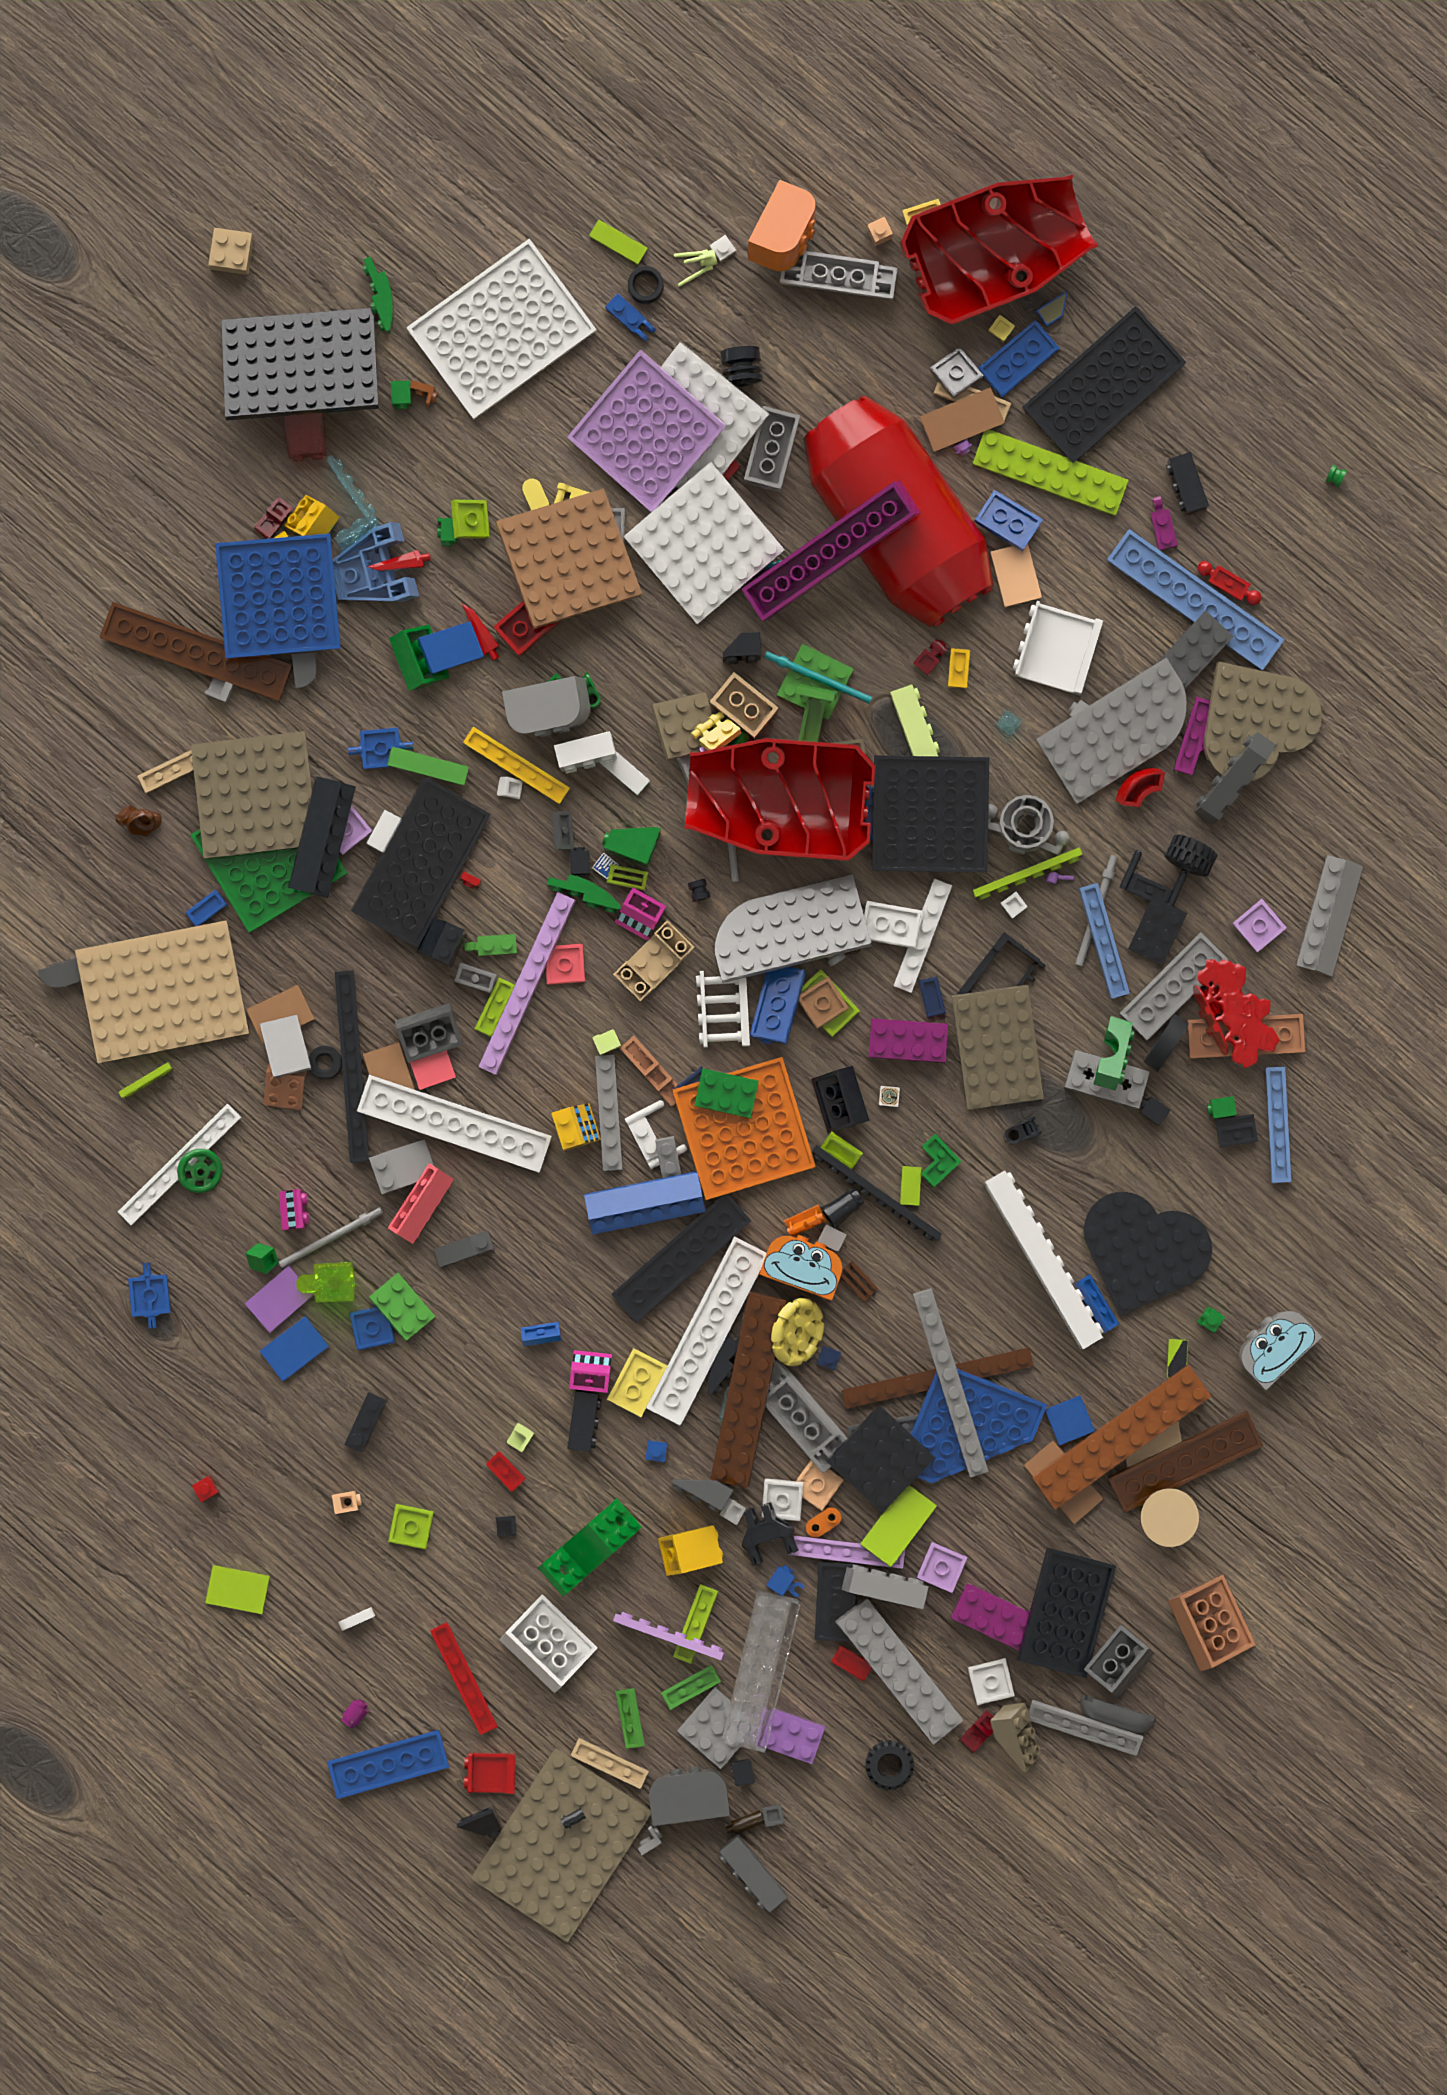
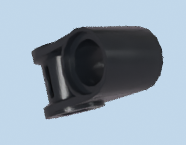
(1023, 1131)

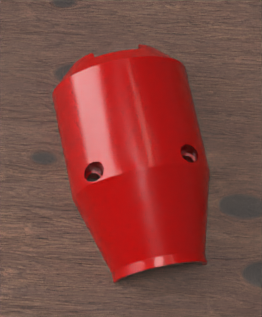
(971, 253)
(806, 798)

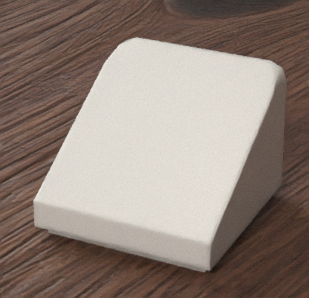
(509, 787)

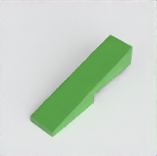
(427, 766)

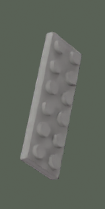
(1170, 987)

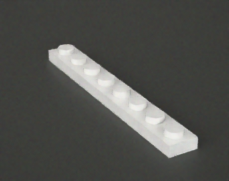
(167, 1176)

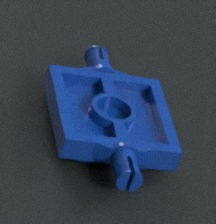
(376, 747)
(149, 1295)

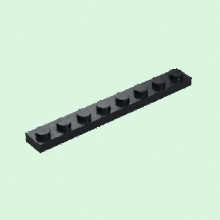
(882, 1198)

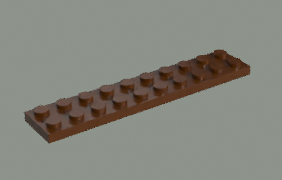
(194, 651)
(747, 1392)

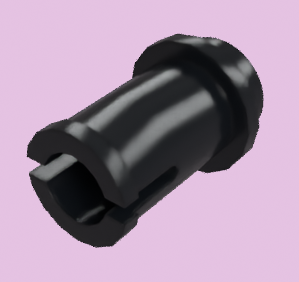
(573, 1818)

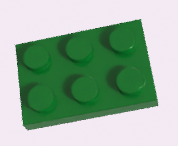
(726, 1093)

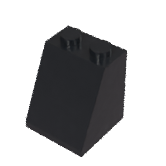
(442, 942)

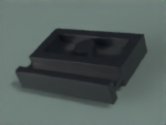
(1236, 1130)

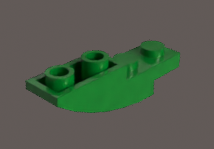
(382, 301)
(593, 894)

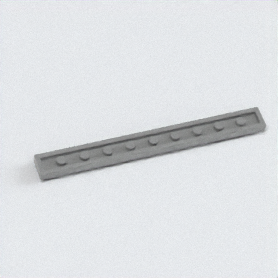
(950, 1382)

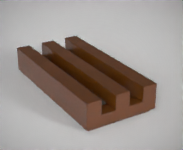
(869, 1293)

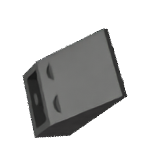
(710, 1491)

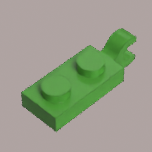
(493, 945)

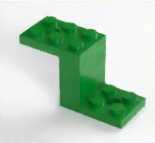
(589, 1547)

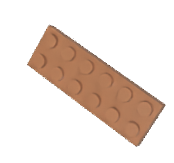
(1287, 1027)

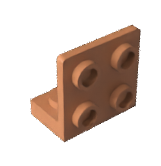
(285, 1090)

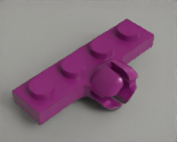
(1193, 738)

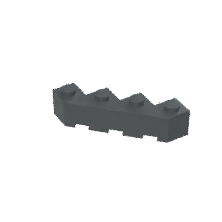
(1238, 774)

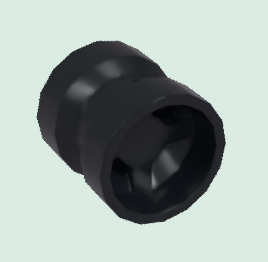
(698, 890)

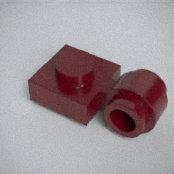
(926, 660)

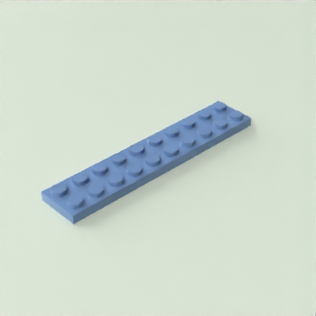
(1193, 596)

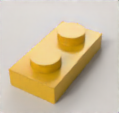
(958, 668)

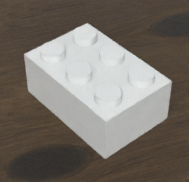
(585, 752)

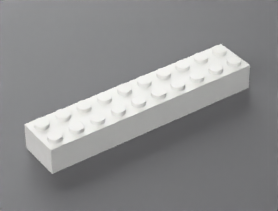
(1042, 1259)

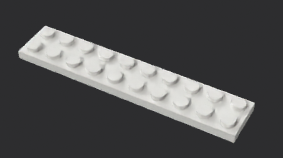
(454, 1123)
(707, 1331)

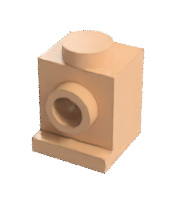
(341, 1507)

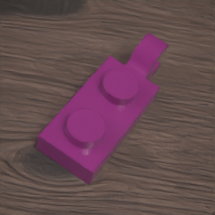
(1162, 526)

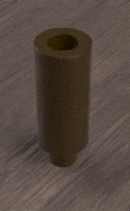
(745, 1823)

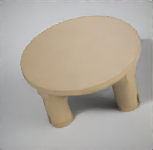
(1169, 1517)

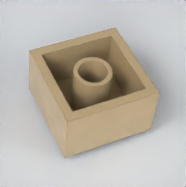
(231, 251)

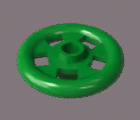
(208, 1184)

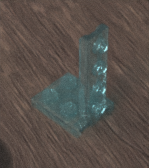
(360, 527)

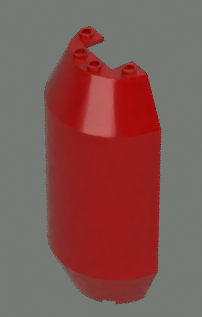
(933, 558)

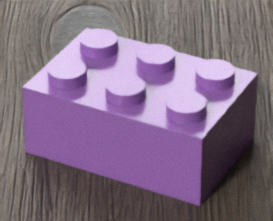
(794, 1736)

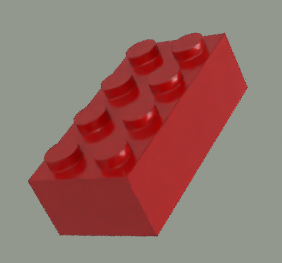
(518, 631)

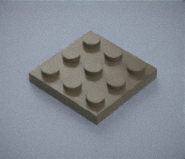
(677, 720)

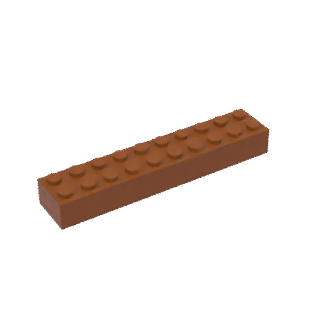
(1121, 1437)

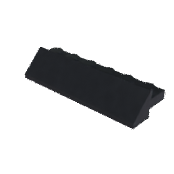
(322, 837)

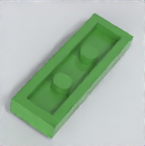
(691, 1687)
(630, 1718)

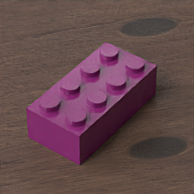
(908, 1040)
(991, 1615)

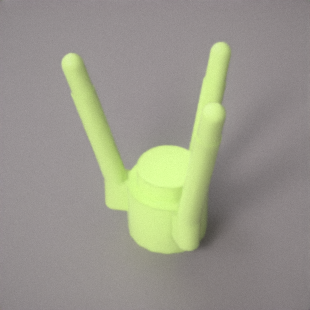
(706, 259)

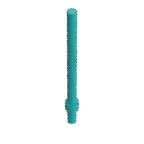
(784, 662)

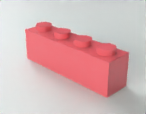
(420, 1203)

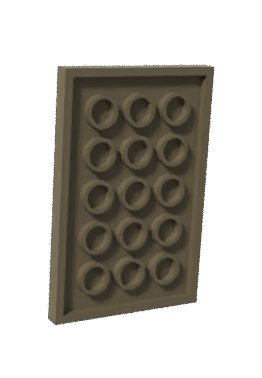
(997, 1047)

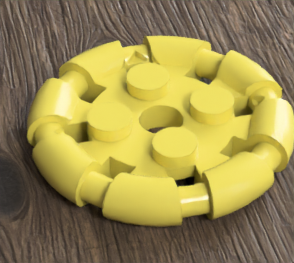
(786, 1325)

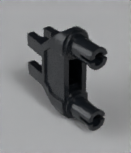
(766, 1530)

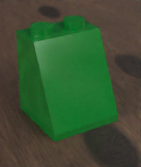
(632, 843)

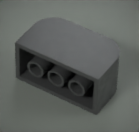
(688, 1796)

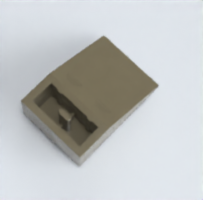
(1016, 1735)

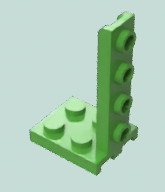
(814, 710)

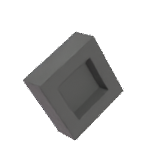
(773, 1815)

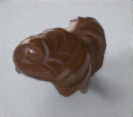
(138, 821)

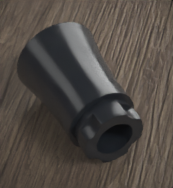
(842, 1207)

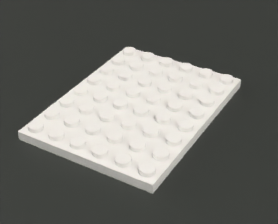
(501, 329)

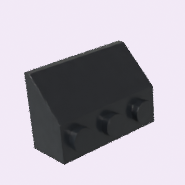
(840, 1099)

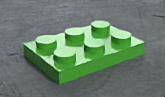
(401, 1307)

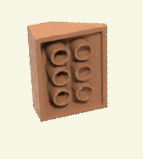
(1211, 1623)

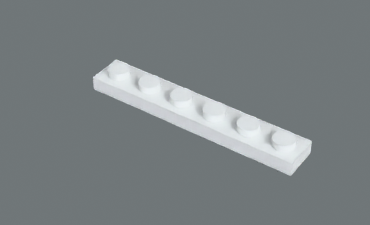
(931, 914)

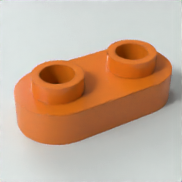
(823, 1522)

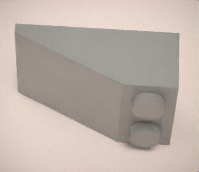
(400, 1166)

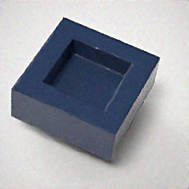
(828, 1358)

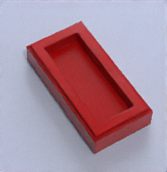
(851, 1663)

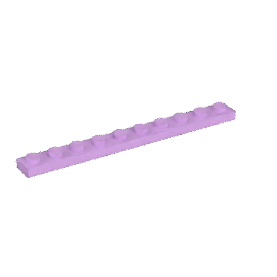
(527, 983)

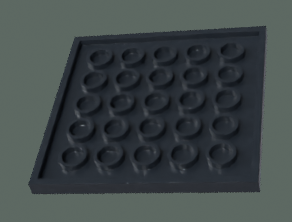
(930, 814)

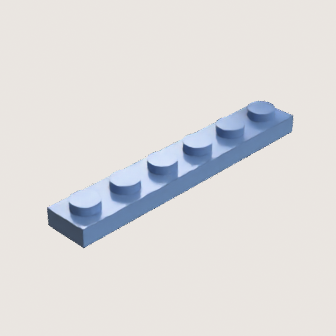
(1104, 940)
(1278, 1124)

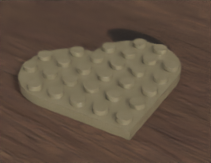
(1259, 702)

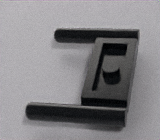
(1147, 888)

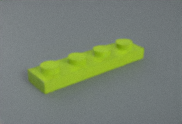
(697, 1620)

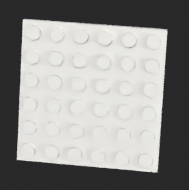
(724, 400)
(704, 543)

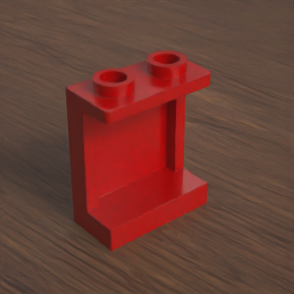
(490, 1772)

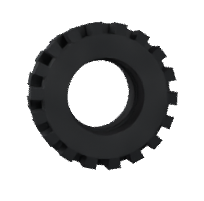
(1191, 855)
(901, 1752)

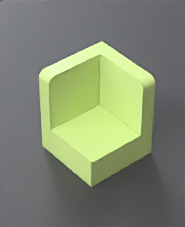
(606, 1042)
(520, 1437)

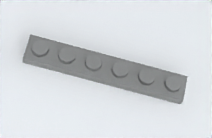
(608, 1112)
(1085, 1727)

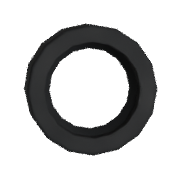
(631, 284)

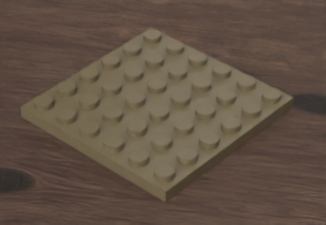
(252, 793)

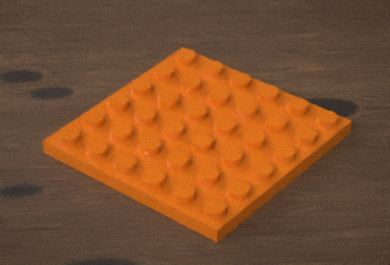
(743, 1151)

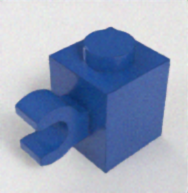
(782, 1580)

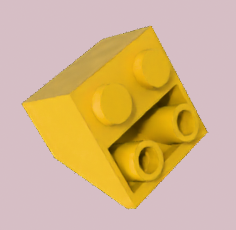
(311, 518)

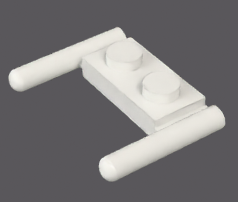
(644, 1135)

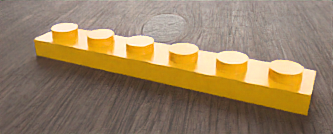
(516, 765)

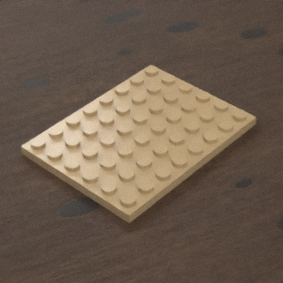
(162, 991)

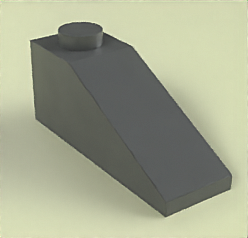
(464, 1248)

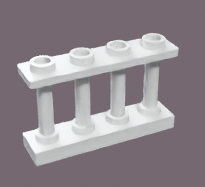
(740, 1017)

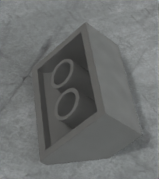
(428, 1032)
(1119, 1661)

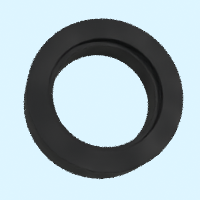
(1166, 1042)

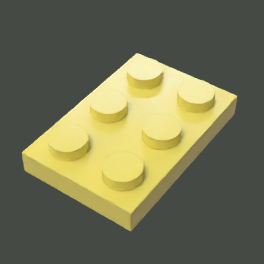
(637, 1382)

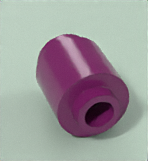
(355, 1713)

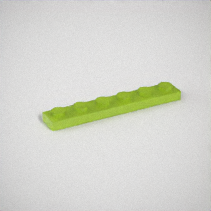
(1020, 877)

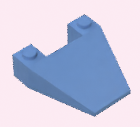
(361, 583)

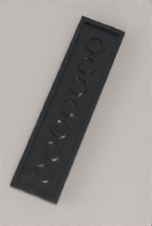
(681, 1257)

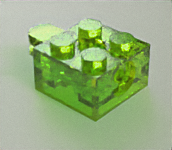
(330, 1282)

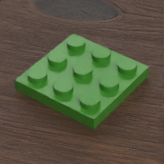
(820, 664)

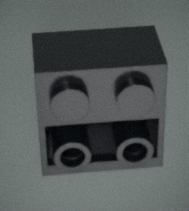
(744, 648)

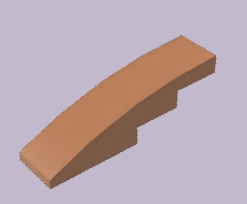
(650, 1069)

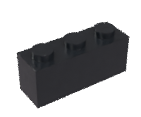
(1187, 483)
(584, 1421)
(365, 1422)

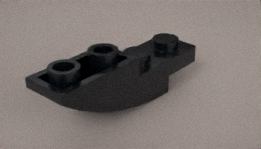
(722, 1366)

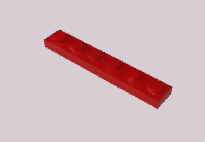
(463, 1678)

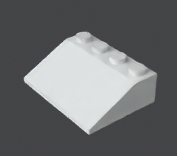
(548, 1643)

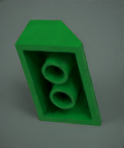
(412, 659)

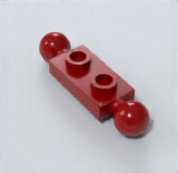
(1229, 583)

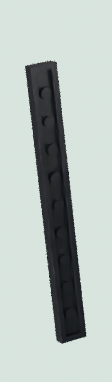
(351, 1065)

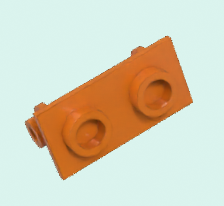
(805, 1220)

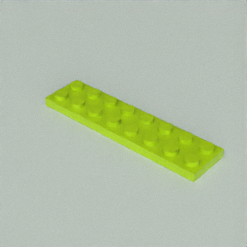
(1050, 472)

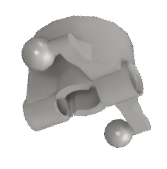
(1038, 836)

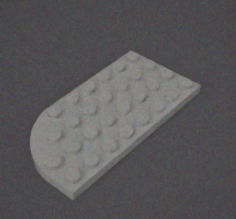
(1117, 731)
(791, 929)

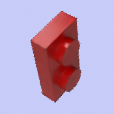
(505, 1471)

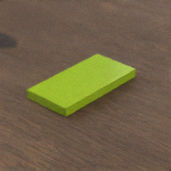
(898, 1525)

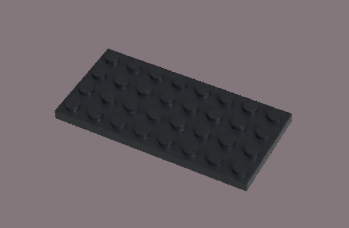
(1104, 385)
(420, 862)

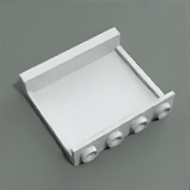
(1057, 648)

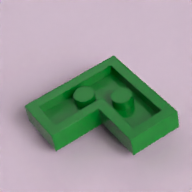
(943, 1160)

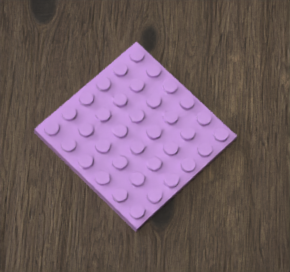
(646, 431)

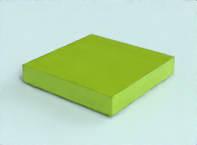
(470, 519)
(411, 1526)

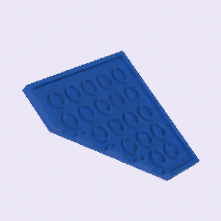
(999, 1417)

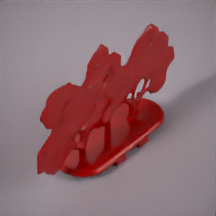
(1240, 1013)

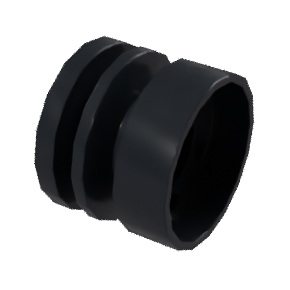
(741, 362)

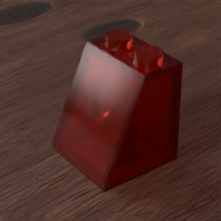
(306, 436)

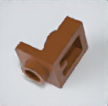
(422, 389)

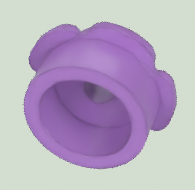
(962, 447)

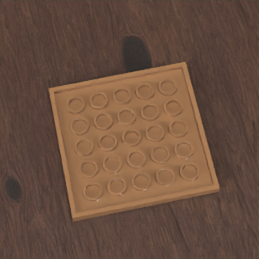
(568, 558)

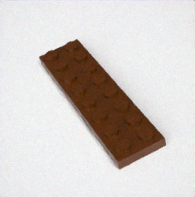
(1186, 1460)

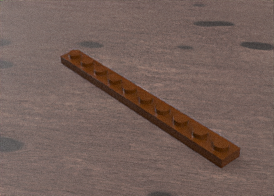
(921, 1381)

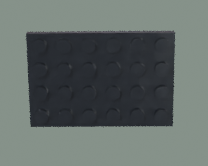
(1066, 1612)

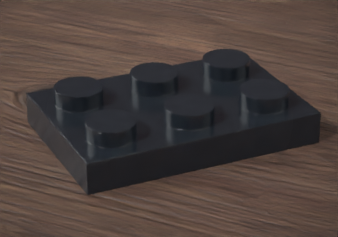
(1157, 930)

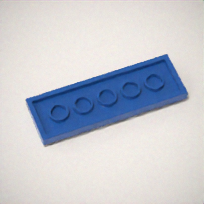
(388, 1764)

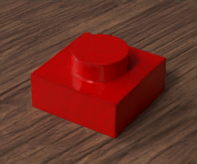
(470, 881)

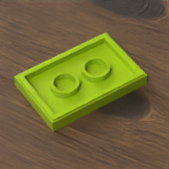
(839, 1022)
(237, 1589)

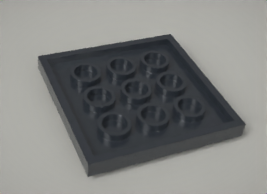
(880, 1459)

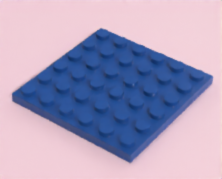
(277, 595)

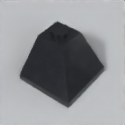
(482, 1822)

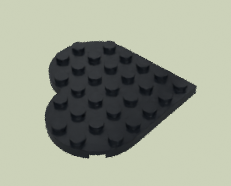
(1144, 1251)

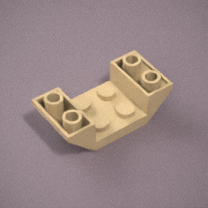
(654, 961)

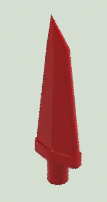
(405, 561)
(484, 637)

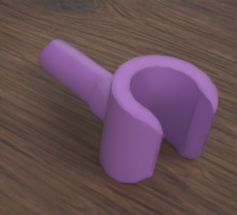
(1053, 876)

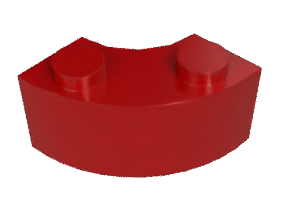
(1139, 785)

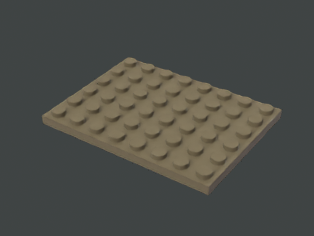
(557, 1870)

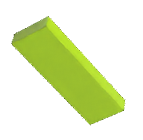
(618, 242)
(494, 1007)
(146, 1080)

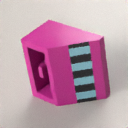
(640, 914)
(293, 1209)
(590, 1371)

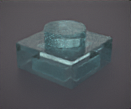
(1008, 722)

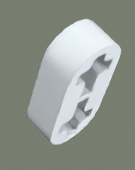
(356, 1619)

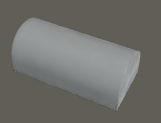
(475, 978)

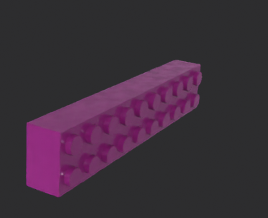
(831, 550)

